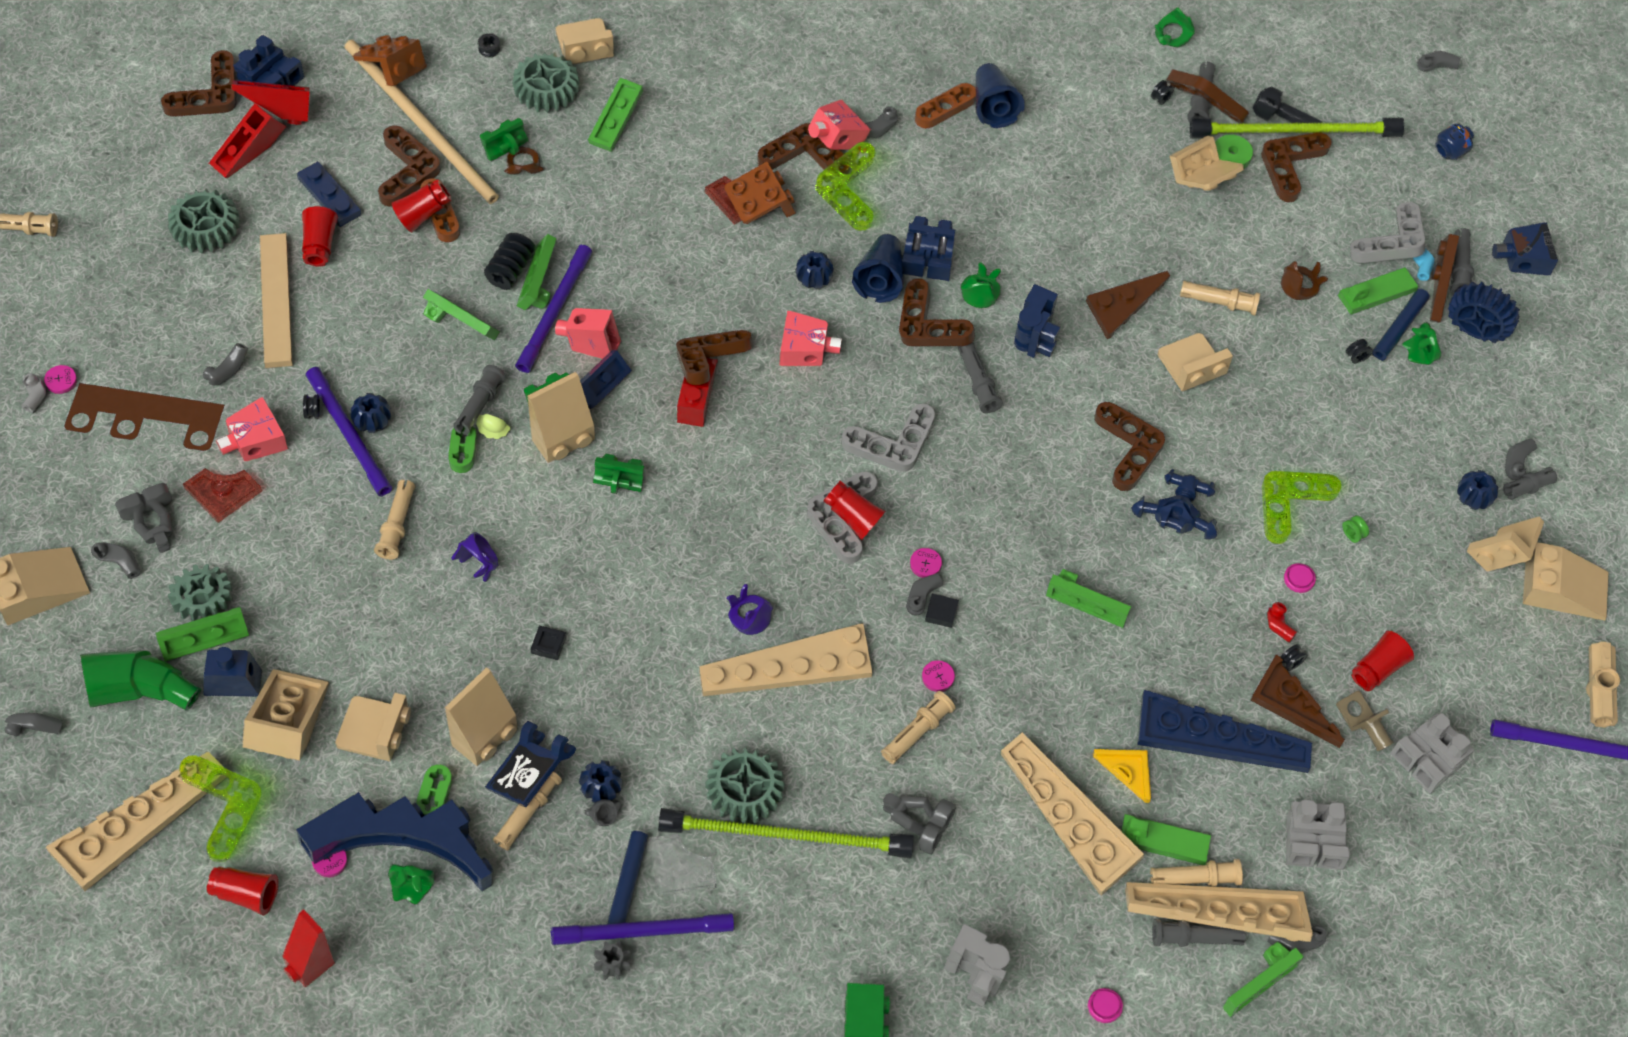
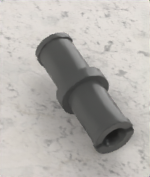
(1530, 483)

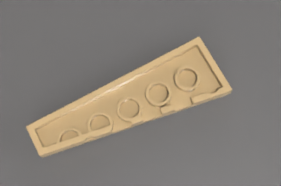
(807, 661)
(1085, 831)
(109, 840)
(1243, 909)

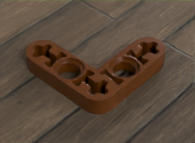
(1202, 87)
(212, 97)
(807, 144)
(1286, 155)
(414, 166)
(924, 327)
(694, 351)
(1140, 445)

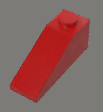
(281, 100)
(247, 141)
(695, 399)
(306, 951)

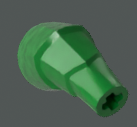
(134, 674)

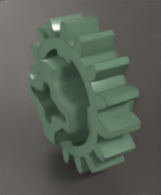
(200, 592)

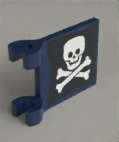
(528, 765)

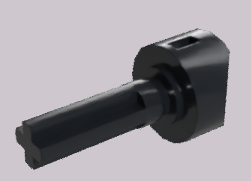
(1270, 103)

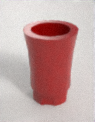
(421, 204)
(318, 234)
(853, 509)
(1382, 661)
(244, 888)

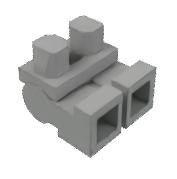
(1435, 750)
(1317, 835)
(981, 959)

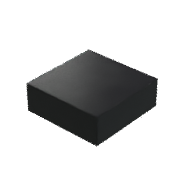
(941, 610)
(548, 642)

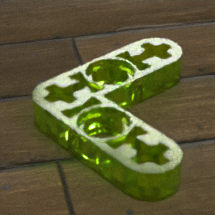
(840, 182)
(1287, 491)
(234, 805)

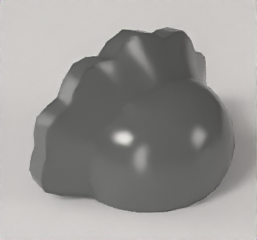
(604, 812)

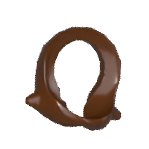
(530, 168)

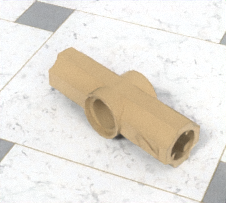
(1603, 698)

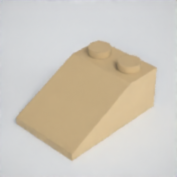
(560, 418)
(38, 582)
(1565, 583)
(284, 714)
(480, 718)

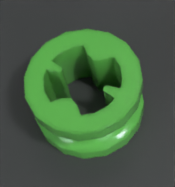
(1355, 529)

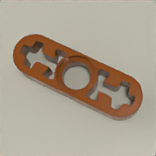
(950, 97)
(449, 217)

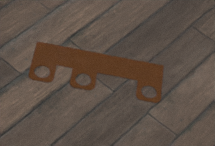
(140, 405)

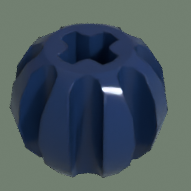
(814, 270)
(370, 413)
(1477, 490)
(603, 772)

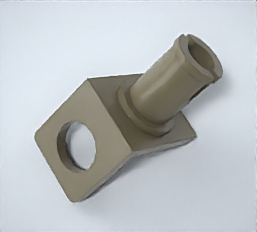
(1366, 720)

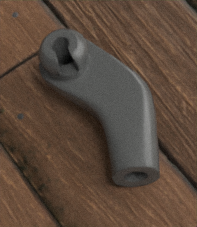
(1438, 59)
(882, 123)
(228, 367)
(1516, 456)
(117, 554)
(919, 592)
(32, 721)
(1317, 940)

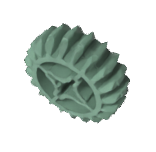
(545, 82)
(200, 213)
(745, 761)

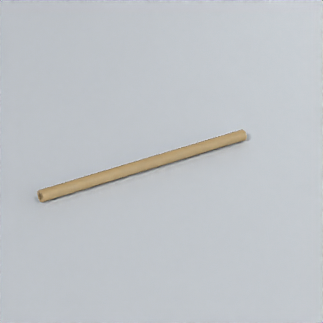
(426, 127)

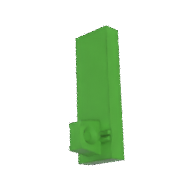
(615, 114)
(1378, 291)
(532, 292)
(439, 306)
(1065, 590)
(202, 634)
(1166, 839)
(1280, 963)

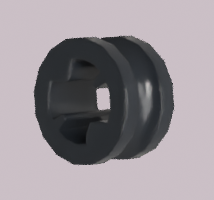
(489, 39)
(1162, 92)
(1359, 351)
(311, 406)
(1293, 657)

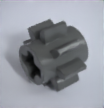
(616, 966)

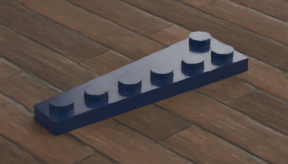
(1193, 731)

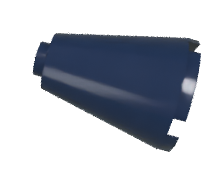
(997, 97)
(880, 270)

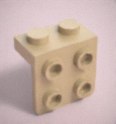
(585, 40)
(1200, 165)
(1194, 361)
(1509, 546)
(374, 726)

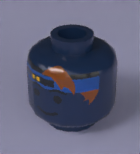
(1454, 141)

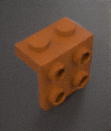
(398, 57)
(759, 193)

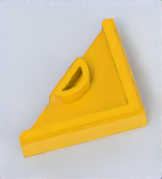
(1129, 767)

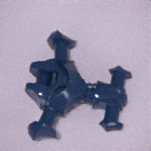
(1178, 510)

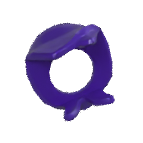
(477, 546)
(755, 620)

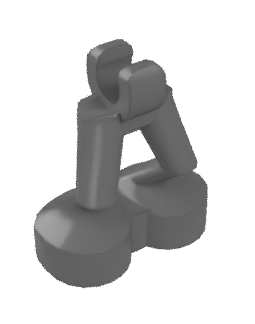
(137, 504)
(939, 818)

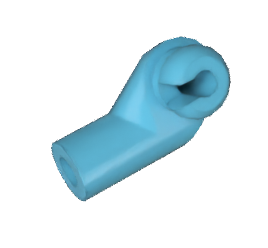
(1425, 264)

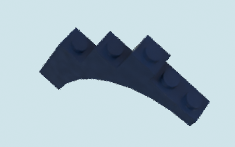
(358, 824)

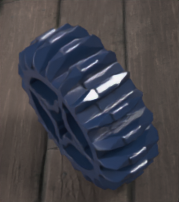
(1484, 312)

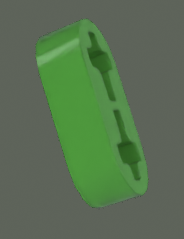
(468, 449)
(427, 788)

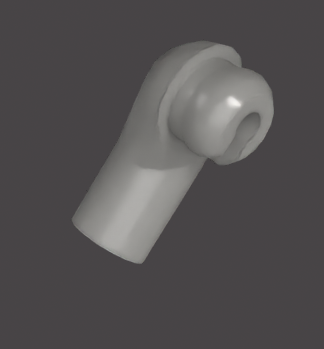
(35, 390)

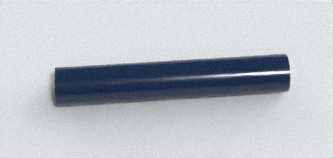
(1401, 324)
(628, 877)

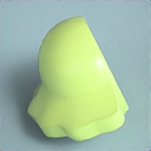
(492, 426)

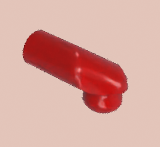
(1277, 623)

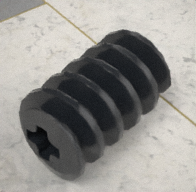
(509, 260)

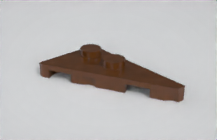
(1441, 274)
(1118, 303)
(1287, 699)

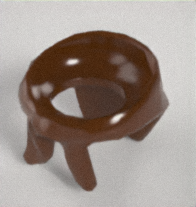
(1292, 281)

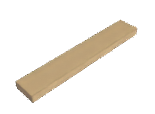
(276, 300)

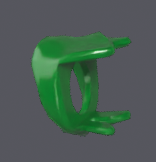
(1177, 17)
(981, 293)
(1423, 345)
(410, 882)

